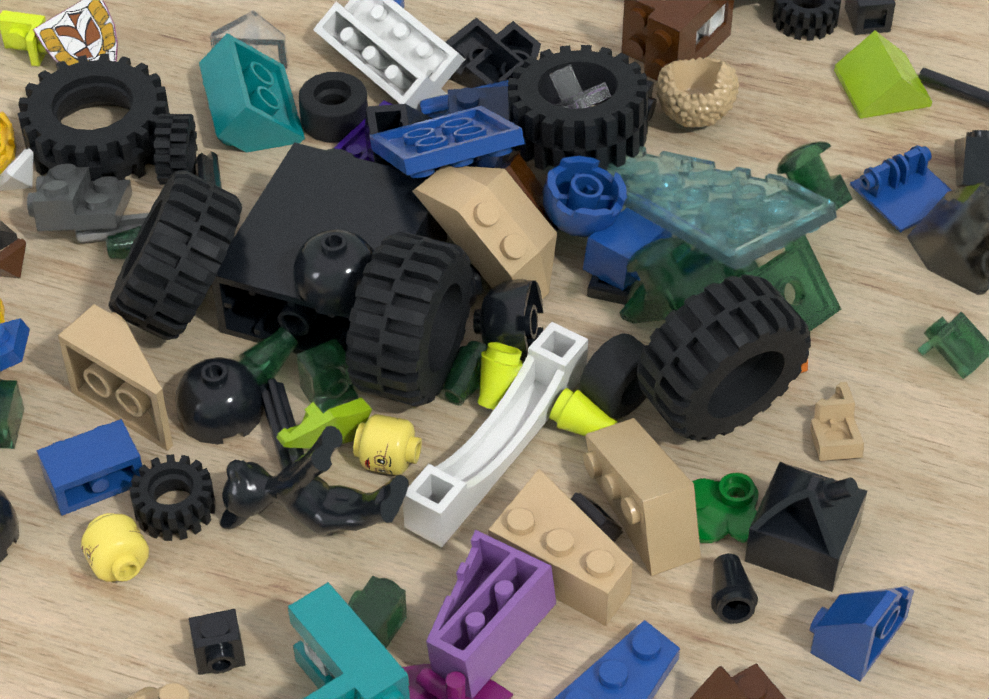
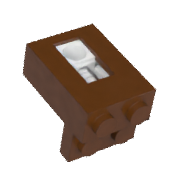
(674, 30)

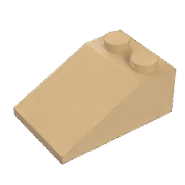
(113, 373)

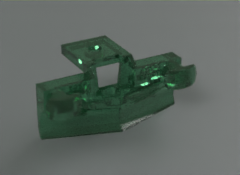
(676, 270)

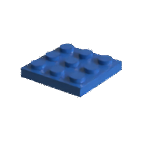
(447, 141)

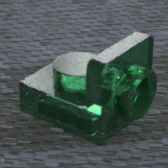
(958, 343)

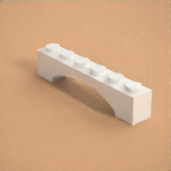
(450, 491)

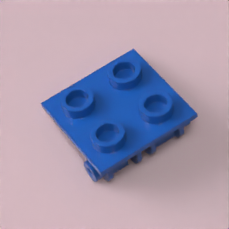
(902, 188)

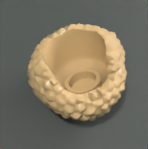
(697, 91)

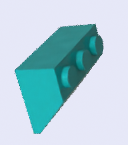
(249, 97)

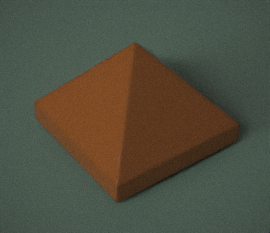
(12, 259)

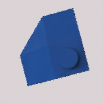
(859, 628)

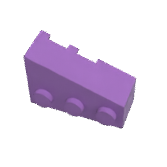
(490, 611)

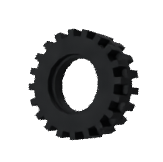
(107, 151)

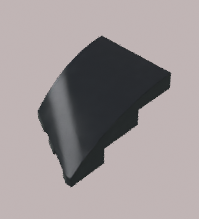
(491, 55)

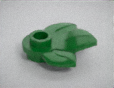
(720, 512)

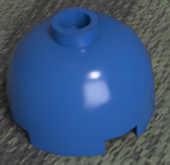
(582, 196)

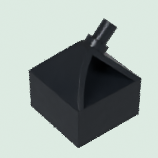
(806, 526)

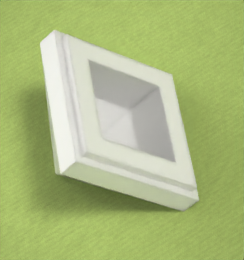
(18, 173)

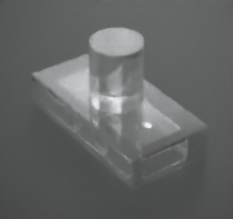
(571, 92)

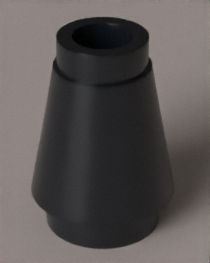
(732, 591)

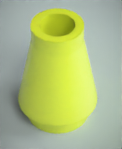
(498, 370)
(578, 413)

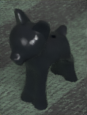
(306, 495)

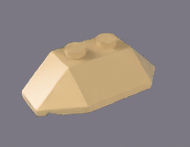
(492, 223)

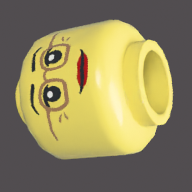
(386, 444)
(114, 547)

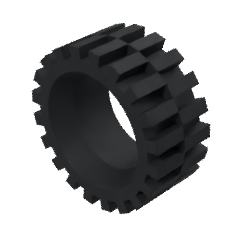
(599, 132)

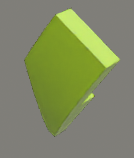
(343, 417)

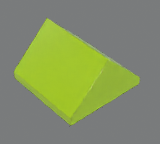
(880, 79)

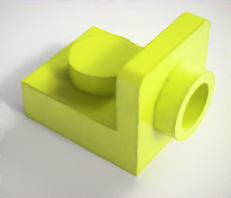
(18, 34)

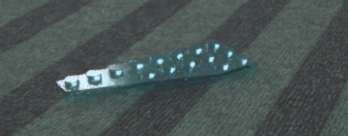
(721, 210)

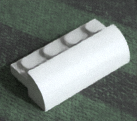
(391, 48)

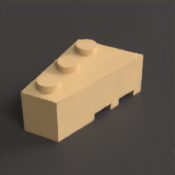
(646, 494)
(585, 563)

